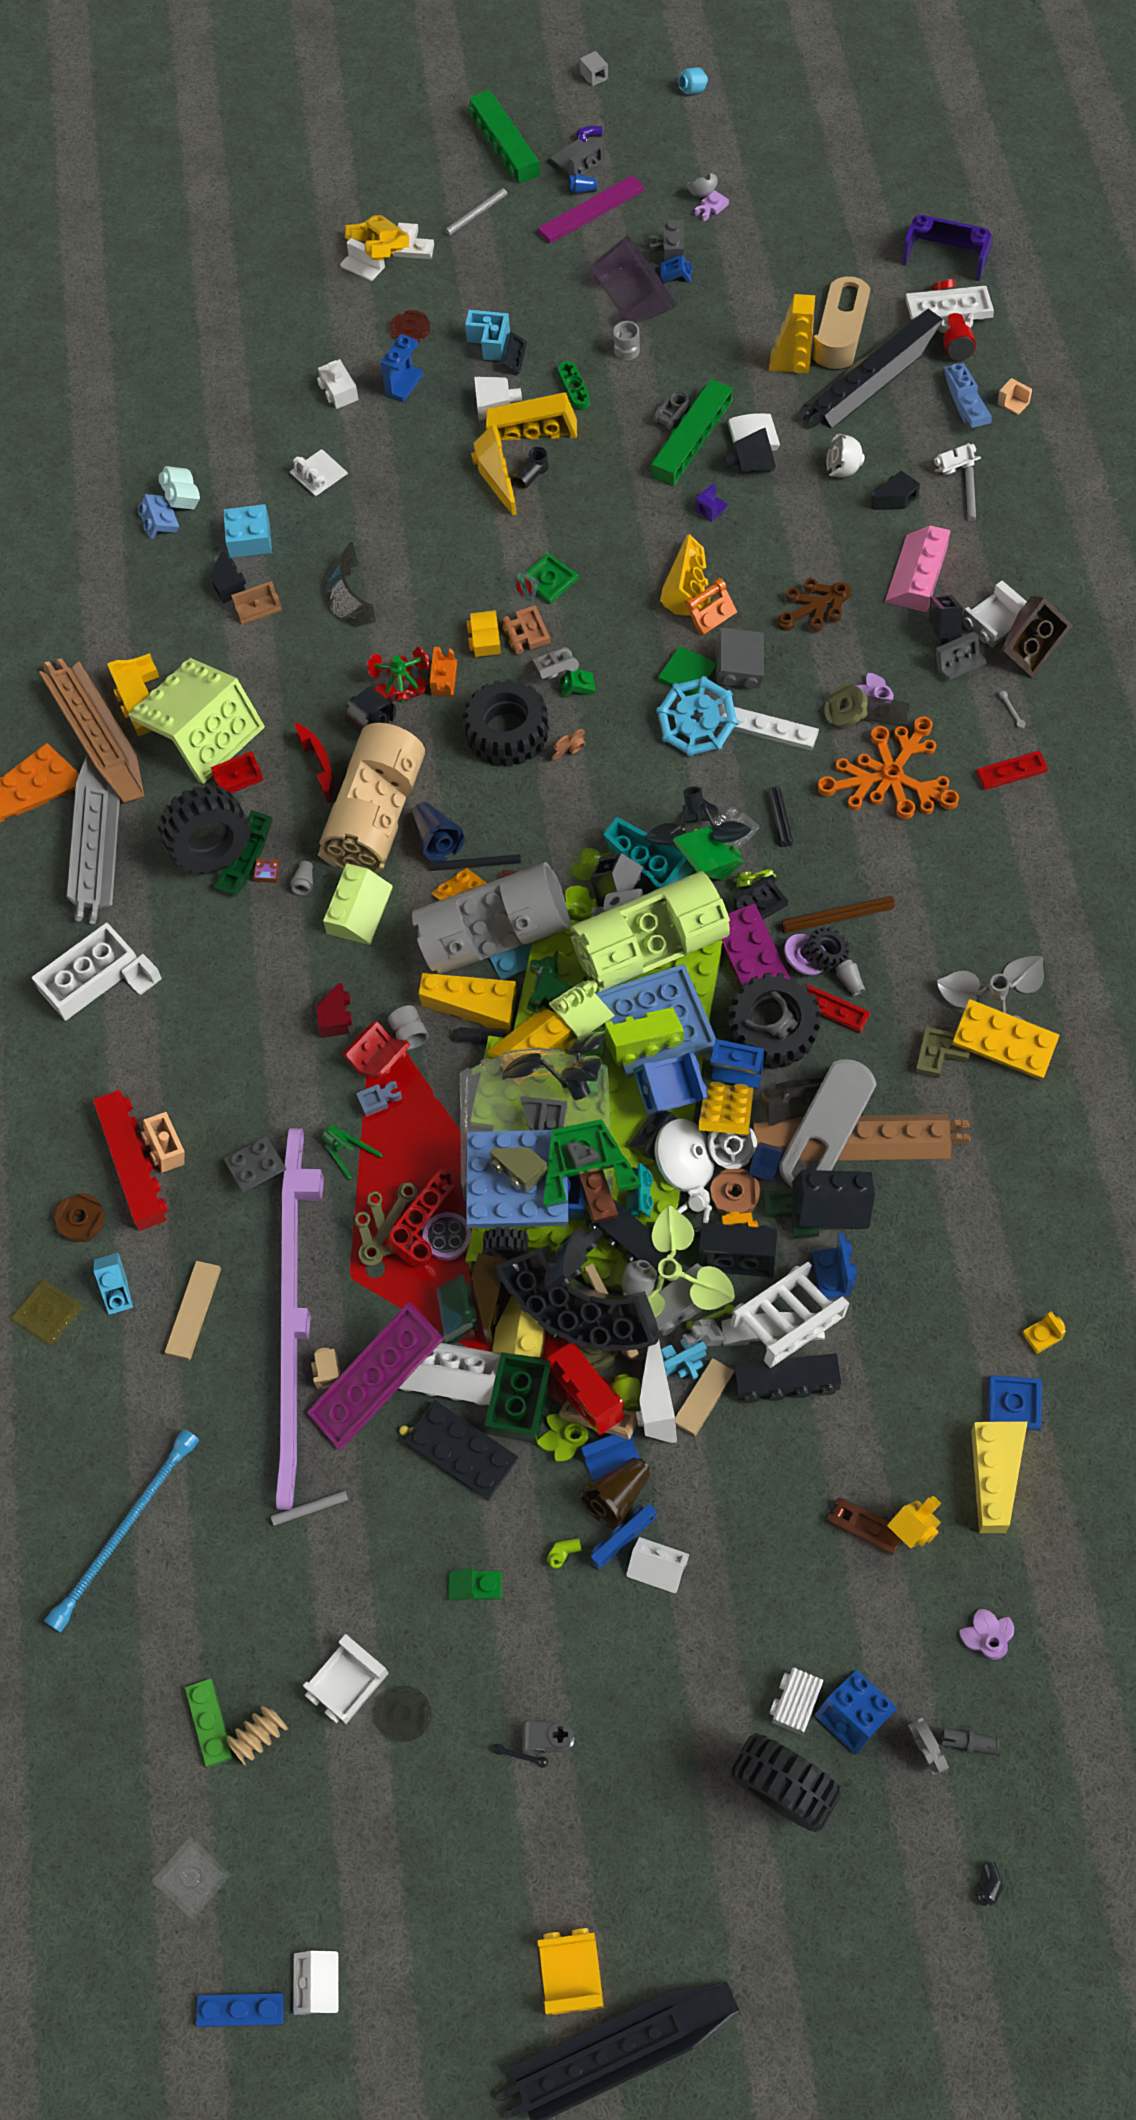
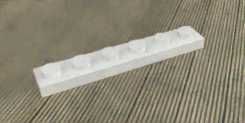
(770, 728)

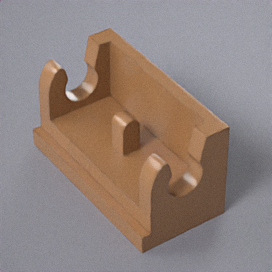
(256, 602)

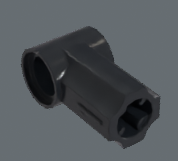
(532, 467)

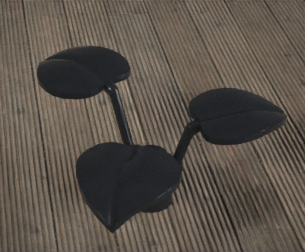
(697, 810)
(575, 1074)

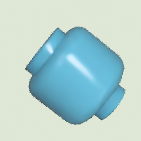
(692, 81)

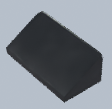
(646, 1137)

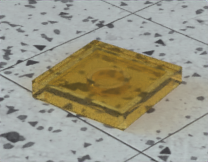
(47, 1312)

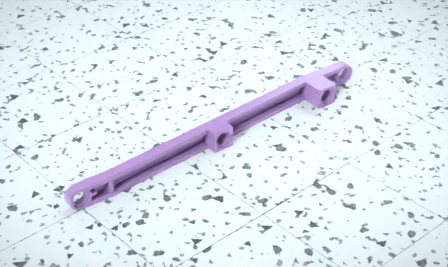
(295, 1322)

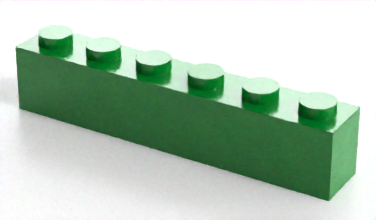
(504, 137)
(691, 432)

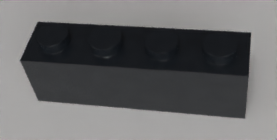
(630, 1238)
(789, 1377)

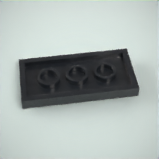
(461, 1450)

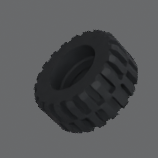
(511, 745)
(194, 810)
(798, 1002)
(785, 1782)

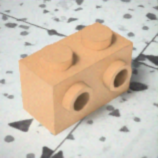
(163, 1141)

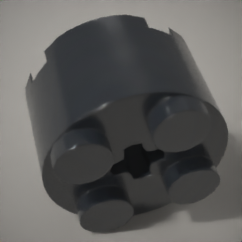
(369, 708)

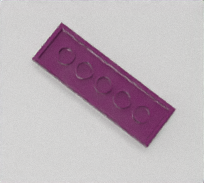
(375, 1375)

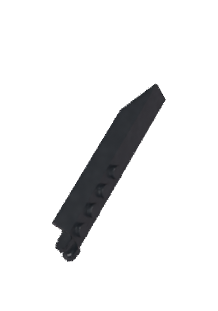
(872, 371)
(618, 2050)

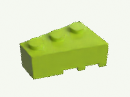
(643, 1036)

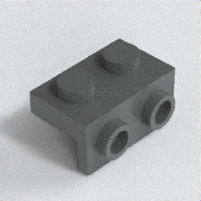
(959, 656)

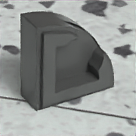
(582, 1154)

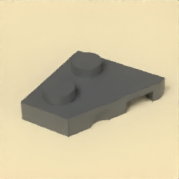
(544, 1113)

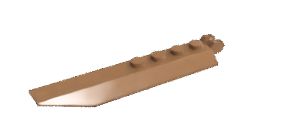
(95, 728)
(878, 1137)

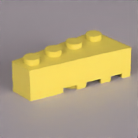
(996, 1469)

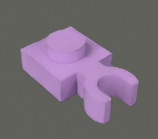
(711, 204)

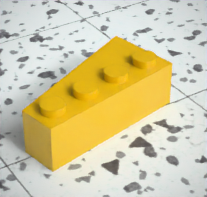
(534, 418)

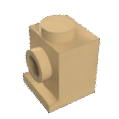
(326, 1368)

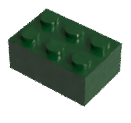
(518, 1397)

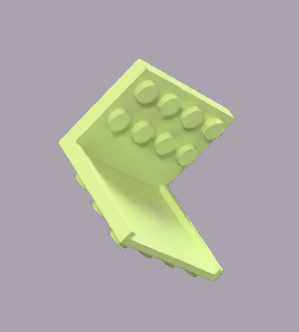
(202, 714)

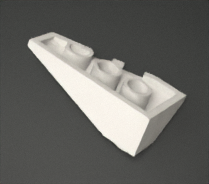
(656, 1406)

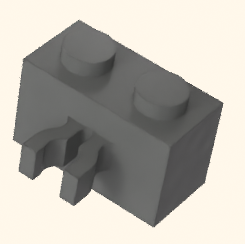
(672, 242)

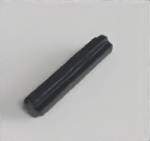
(780, 816)

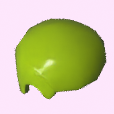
(579, 903)

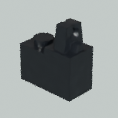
(946, 618)

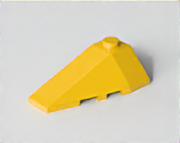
(492, 466)
(685, 578)

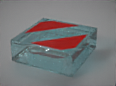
(526, 585)

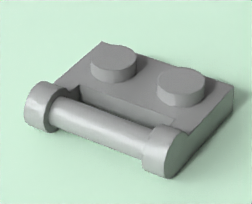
(549, 666)

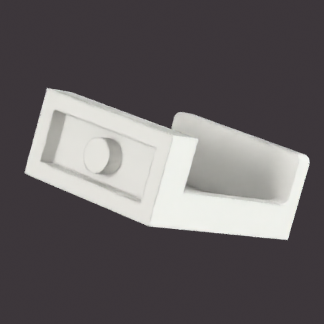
(995, 615)
(345, 1681)

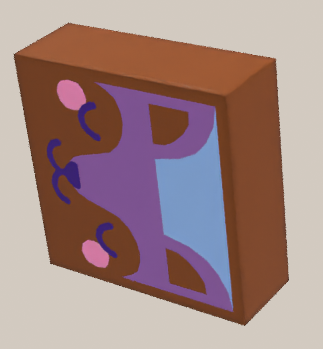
(266, 870)

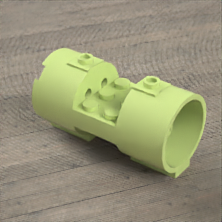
(650, 930)

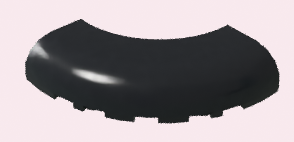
(577, 1311)

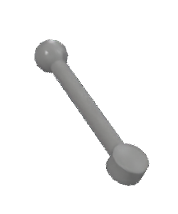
(1020, 723)

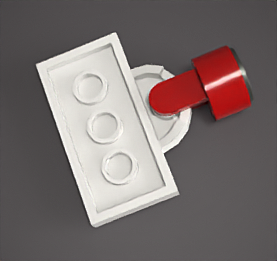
(957, 310)

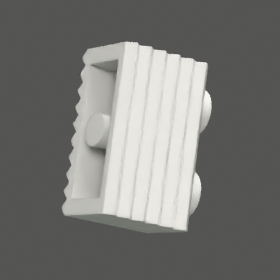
(796, 1701)

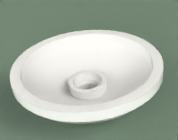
(683, 1155)

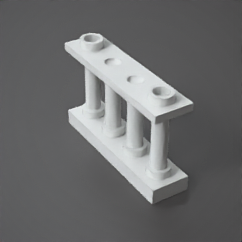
(795, 1336)

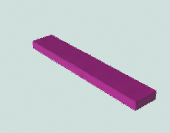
(591, 209)

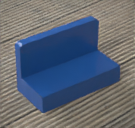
(608, 1454)

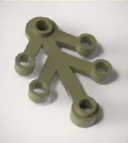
(383, 1226)

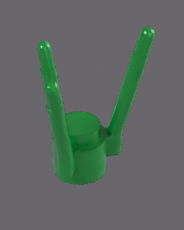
(337, 1140)

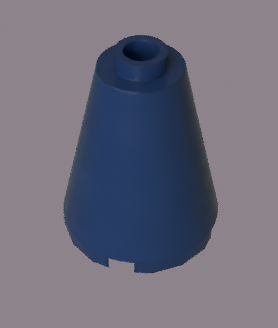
(436, 832)

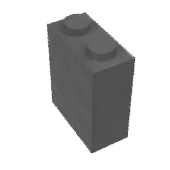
(740, 658)

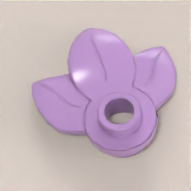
(876, 687)
(988, 1630)

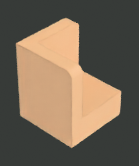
(1014, 396)

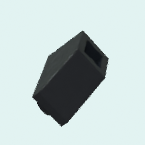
(896, 493)
(226, 579)

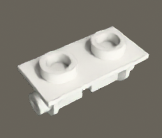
(964, 458)

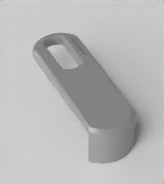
(831, 1114)

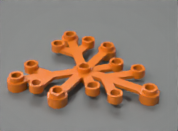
(865, 779)

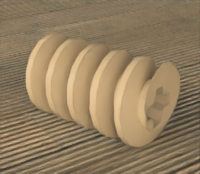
(256, 1734)

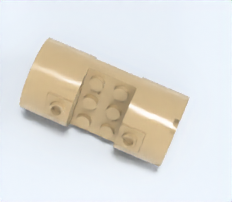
(372, 797)

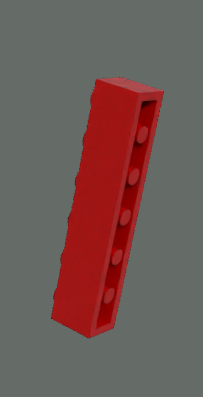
(130, 1161)

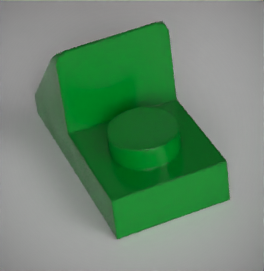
(475, 1585)

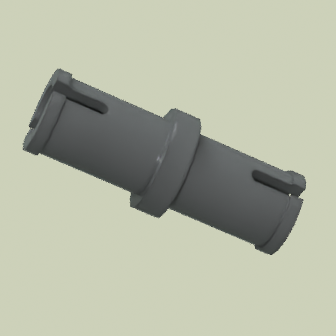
(970, 1741)

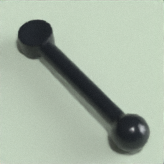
(499, 1750)

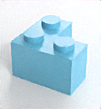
(489, 331)

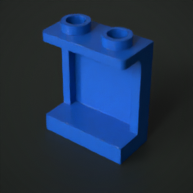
(397, 369)
(737, 1063)
(670, 1083)

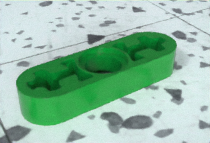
(575, 378)

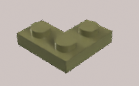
(934, 1048)

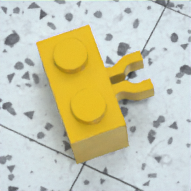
(916, 1522)

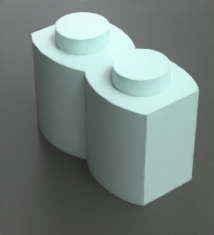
(179, 487)

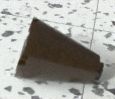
(615, 1491)

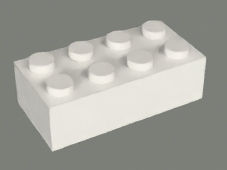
(84, 971)

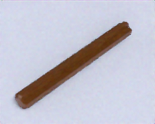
(838, 914)

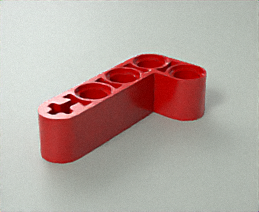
(424, 1213)

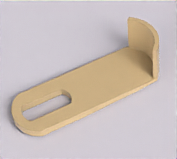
(840, 330)

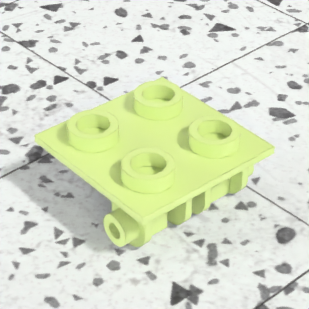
(582, 1008)

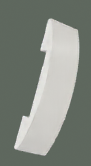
(743, 1334)

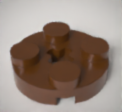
(83, 1230)

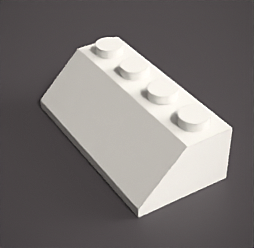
(456, 1374)

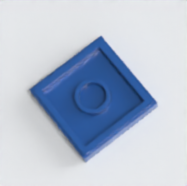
(1015, 1400)

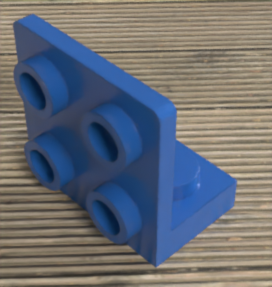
(833, 1269)
(855, 1711)

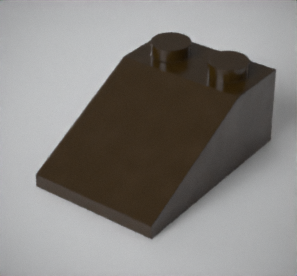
(1035, 634)
(489, 1292)

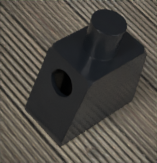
(752, 454)

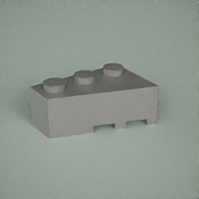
(678, 1303)

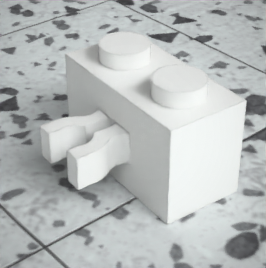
(337, 383)

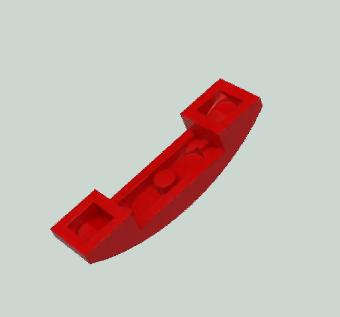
(311, 742)

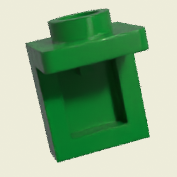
(577, 681)

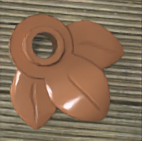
(569, 743)

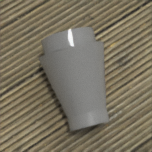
(303, 880)
(849, 975)

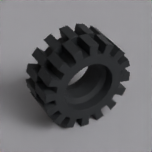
(831, 941)
(505, 1243)

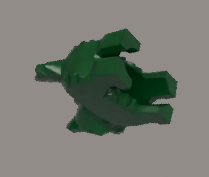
(547, 985)

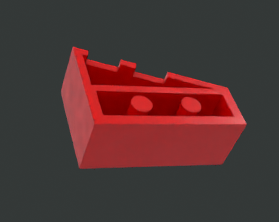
(585, 1389)

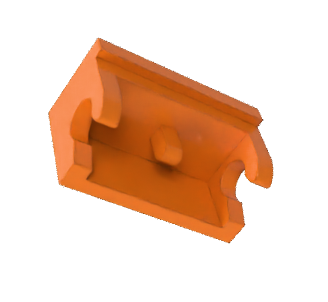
(443, 673)

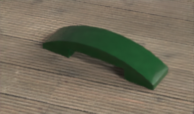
(236, 875)

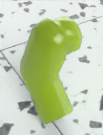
(561, 1550)

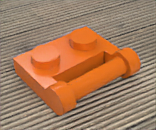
(713, 612)

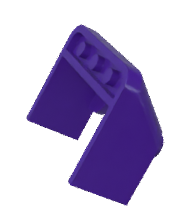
(952, 234)

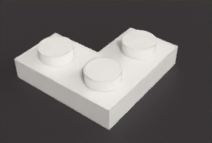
(417, 247)

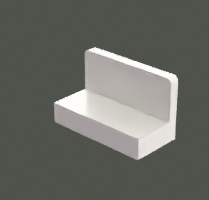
(360, 263)
(657, 1565)
(315, 1982)

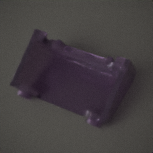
(632, 282)

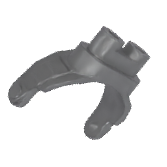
(779, 1028)

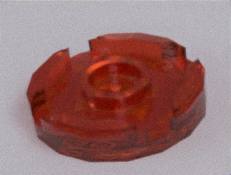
(406, 322)

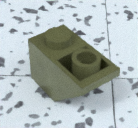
(520, 1165)

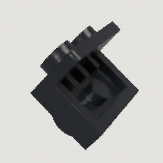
(764, 895)

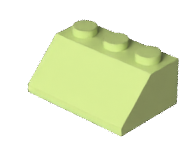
(357, 905)

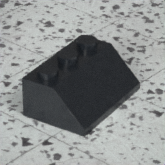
(833, 1199)
(738, 1248)

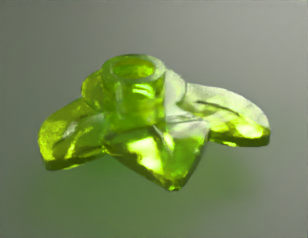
(589, 861)

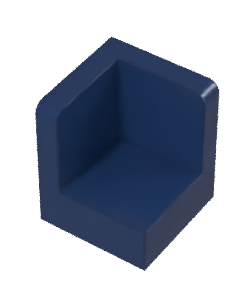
(765, 1161)

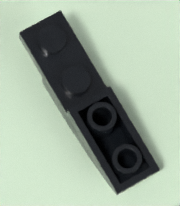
(570, 1256)

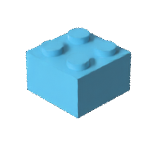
(247, 531)

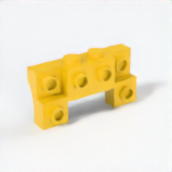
(379, 235)
(130, 680)

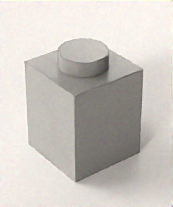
(593, 68)

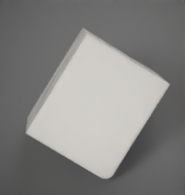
(141, 974)

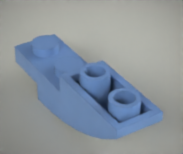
(965, 395)

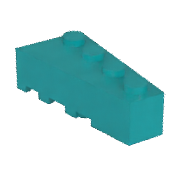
(660, 862)

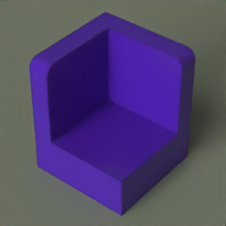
(708, 504)

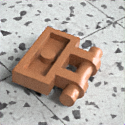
(532, 627)

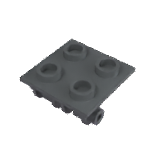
(255, 1164)

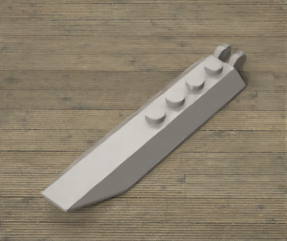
(92, 843)

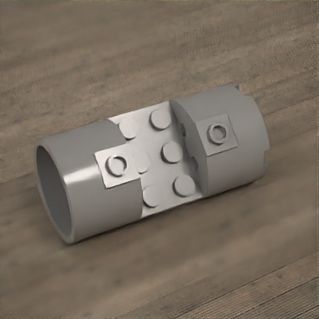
(491, 919)

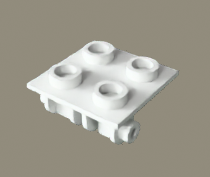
(317, 472)

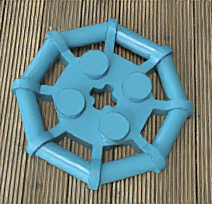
(686, 709)

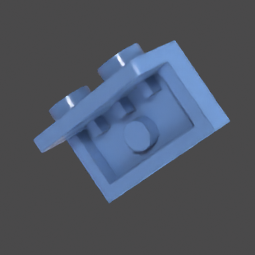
(157, 515)

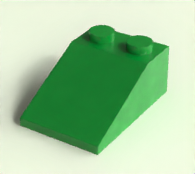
(707, 855)

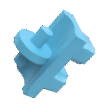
(685, 1359)

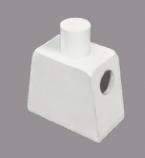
(493, 393)

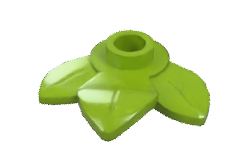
(746, 879)
(560, 1440)

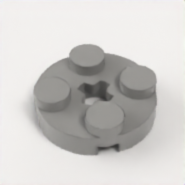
(928, 1745)

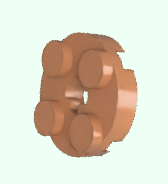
(725, 1182)

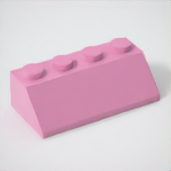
(918, 568)

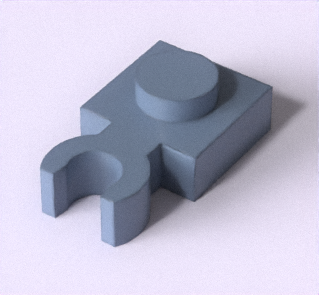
(376, 1100)

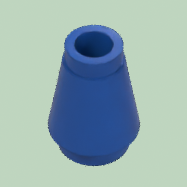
(582, 184)

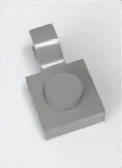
(705, 1331)

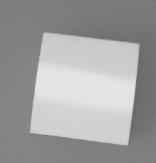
(747, 424)

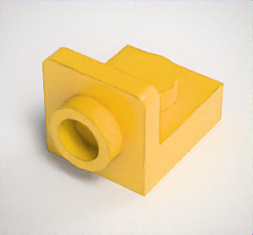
(1045, 1332)

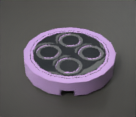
(447, 1236)

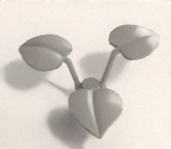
(1023, 974)

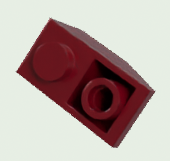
(333, 1014)

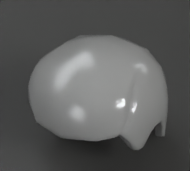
(703, 186)

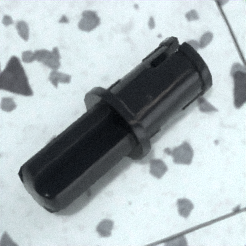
(478, 1034)

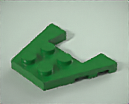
(560, 1165)

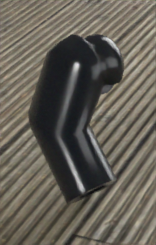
(993, 1886)

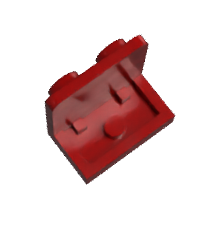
(375, 1051)

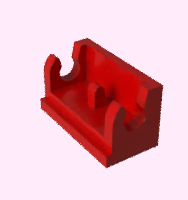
(237, 773)

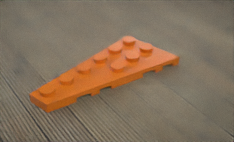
(36, 782)

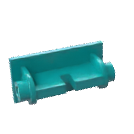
(642, 1200)

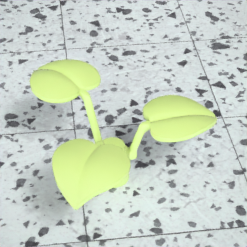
(711, 1287)

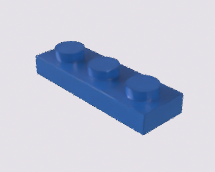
(623, 1535)
(240, 2010)

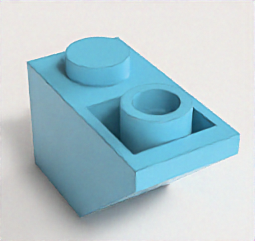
(112, 1283)

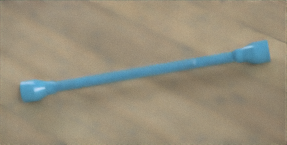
(60, 1615)

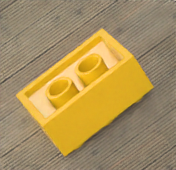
(541, 1030)

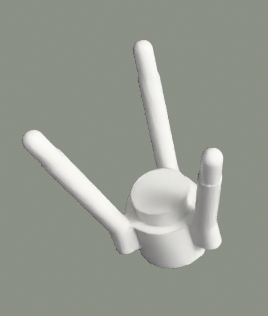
(698, 1202)

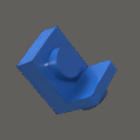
(676, 268)

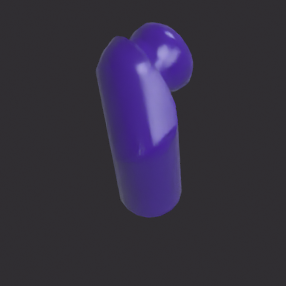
(582, 133)

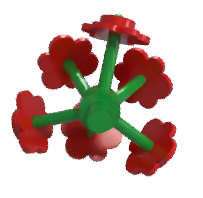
(399, 670)

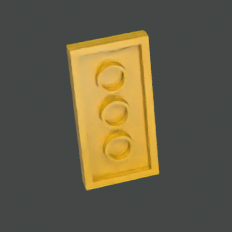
(1005, 1039)
(726, 1108)

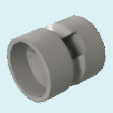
(626, 340)
(407, 1026)

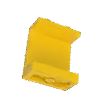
(570, 1972)

